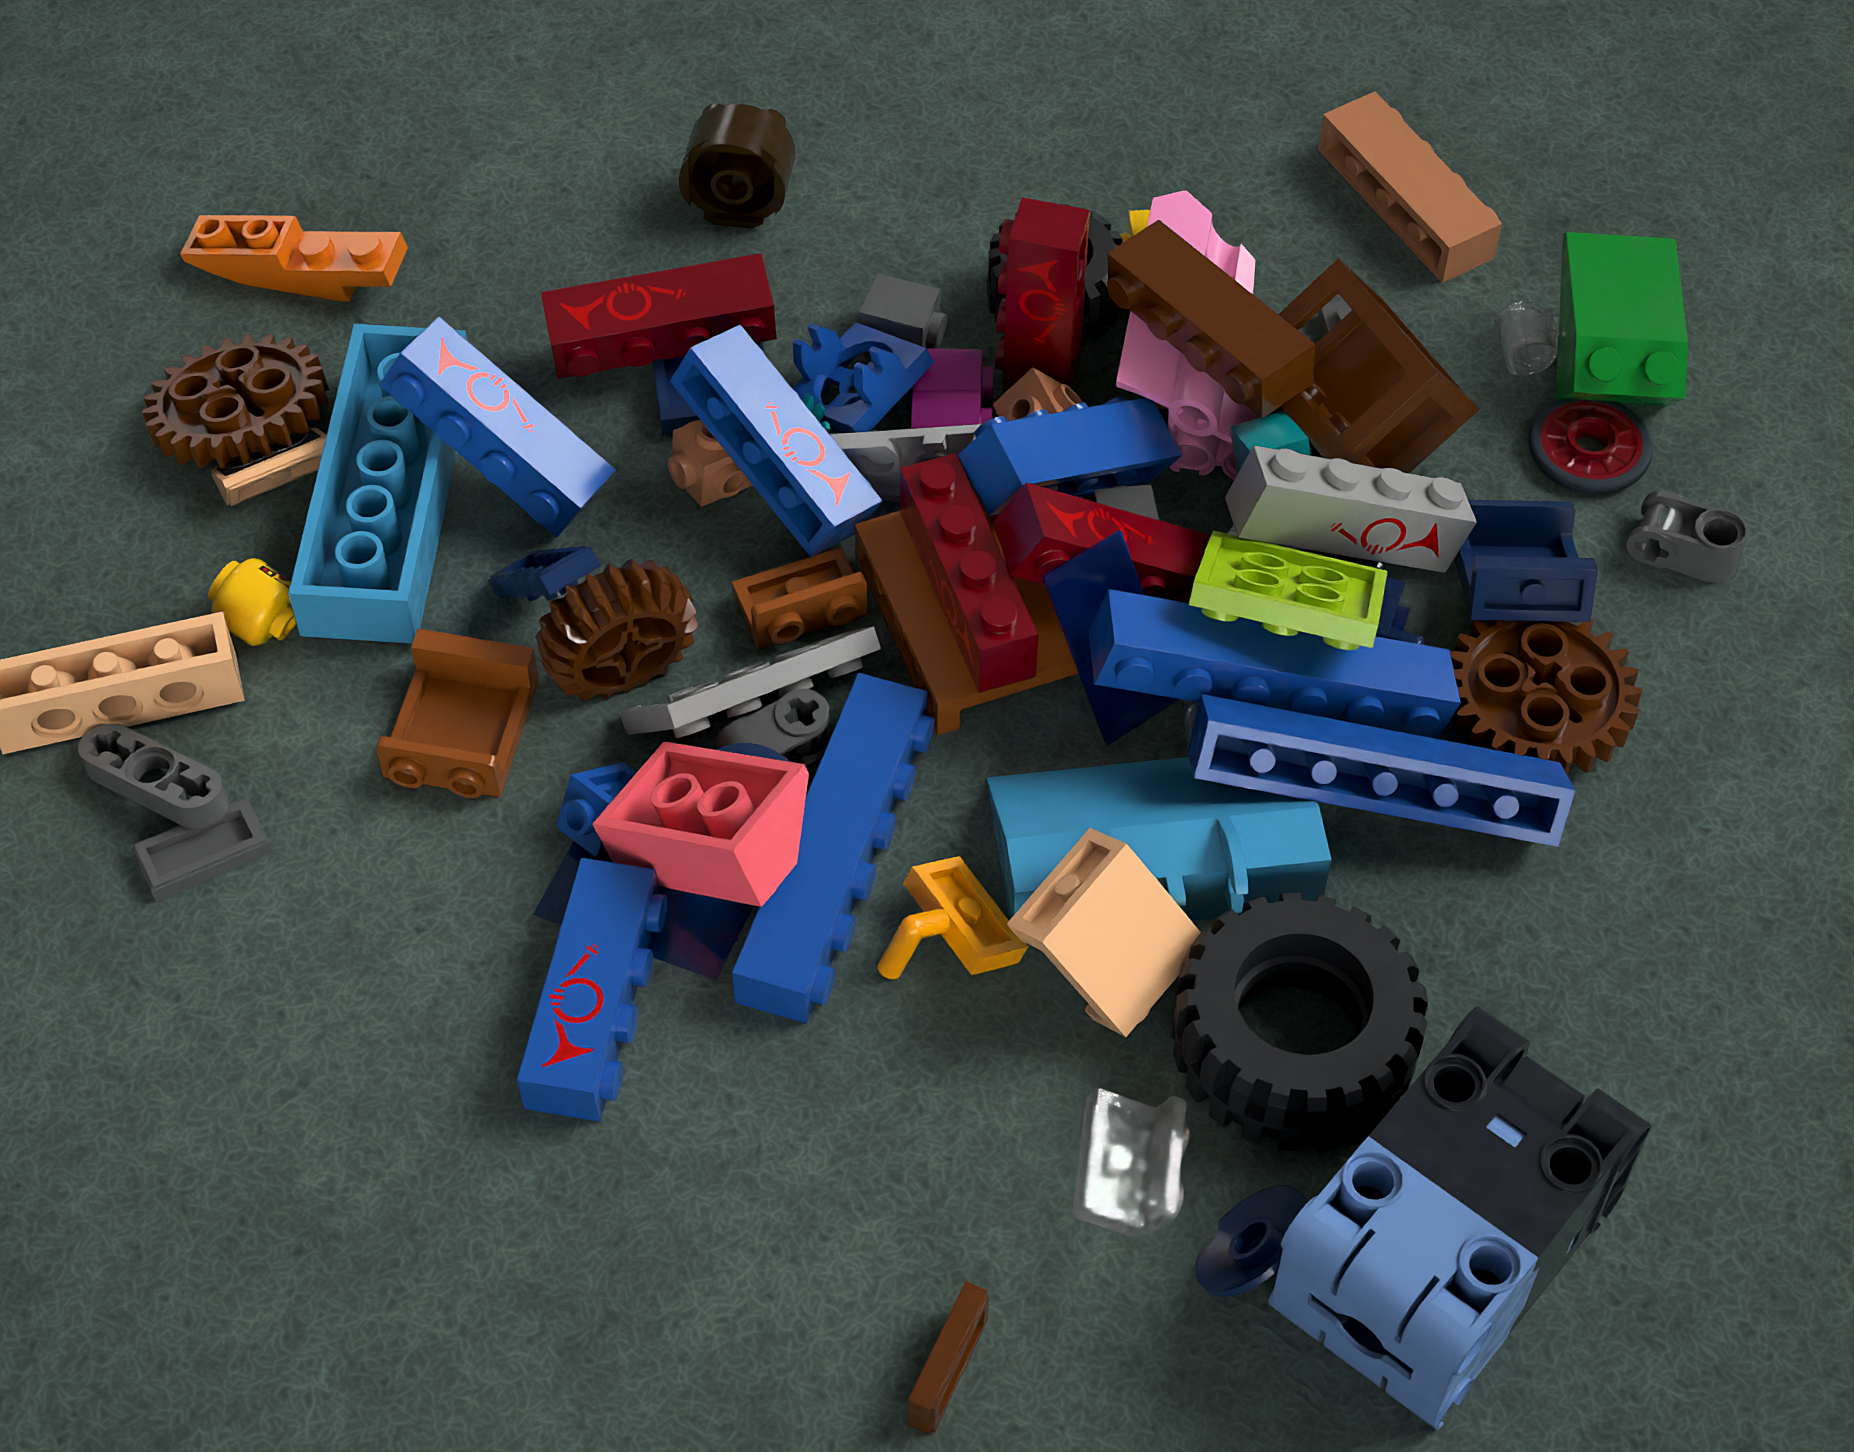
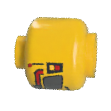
(253, 601)

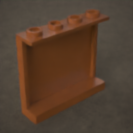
(923, 632)

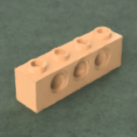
(117, 681)

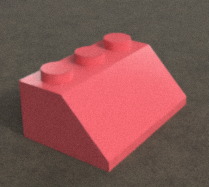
(709, 821)

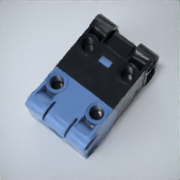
(1454, 1216)

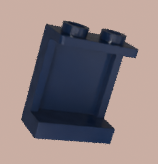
(1525, 563)

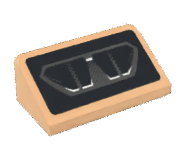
(264, 473)

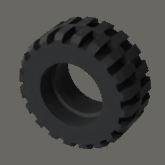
(1284, 1091)

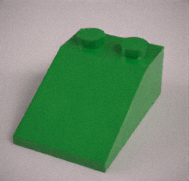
(1621, 320)

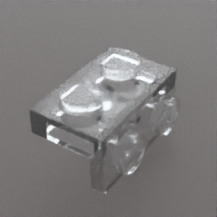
(1130, 1163)

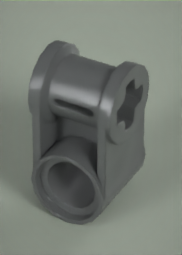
(1692, 538)
(777, 730)

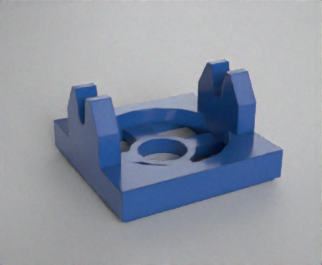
(880, 384)

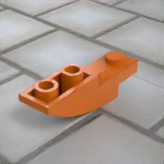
(284, 258)

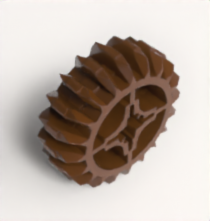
(616, 630)

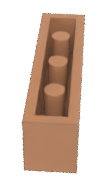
(1409, 186)

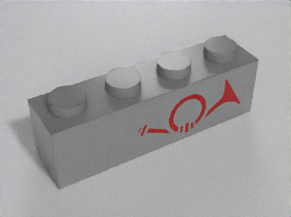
(1349, 509)

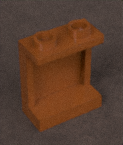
(460, 714)

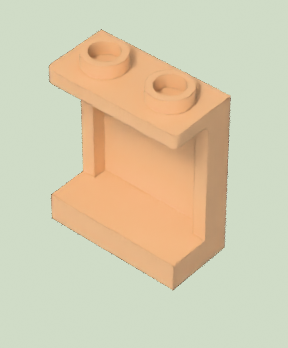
(1108, 930)

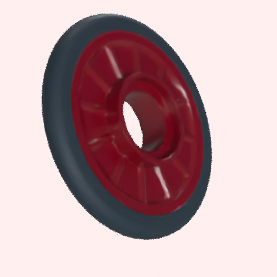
(1561, 459)

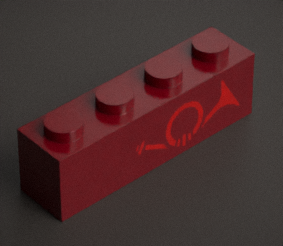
(1042, 291)
(656, 314)
(1051, 527)
(968, 573)

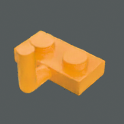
(961, 913)

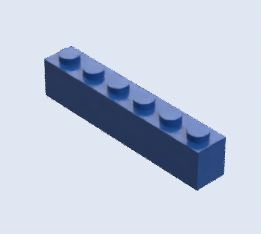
(1182, 653)
(1379, 770)
(844, 823)

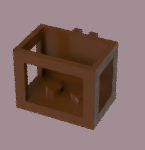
(1375, 384)

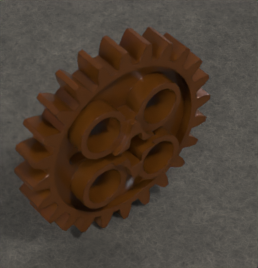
(235, 400)
(1549, 678)

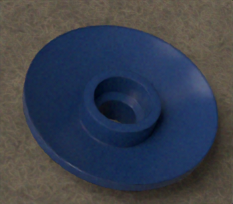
(1249, 1241)

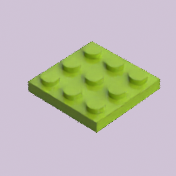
(1289, 590)

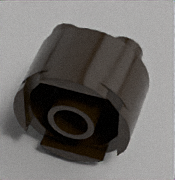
(737, 164)

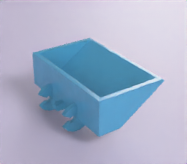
(1196, 836)

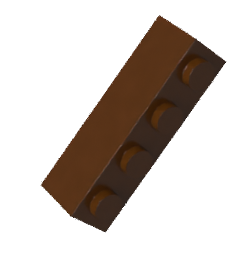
(1210, 319)

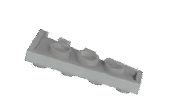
(741, 690)

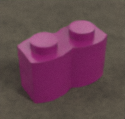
(953, 390)

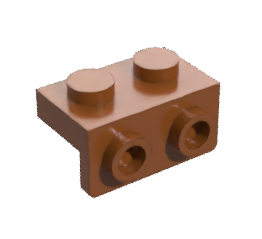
(800, 598)

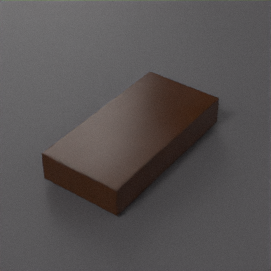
(948, 1358)

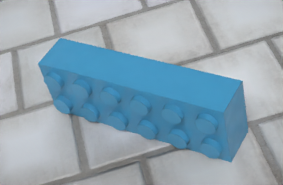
(372, 505)

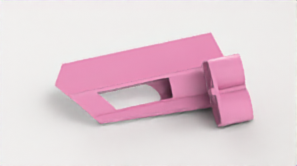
(1156, 370)

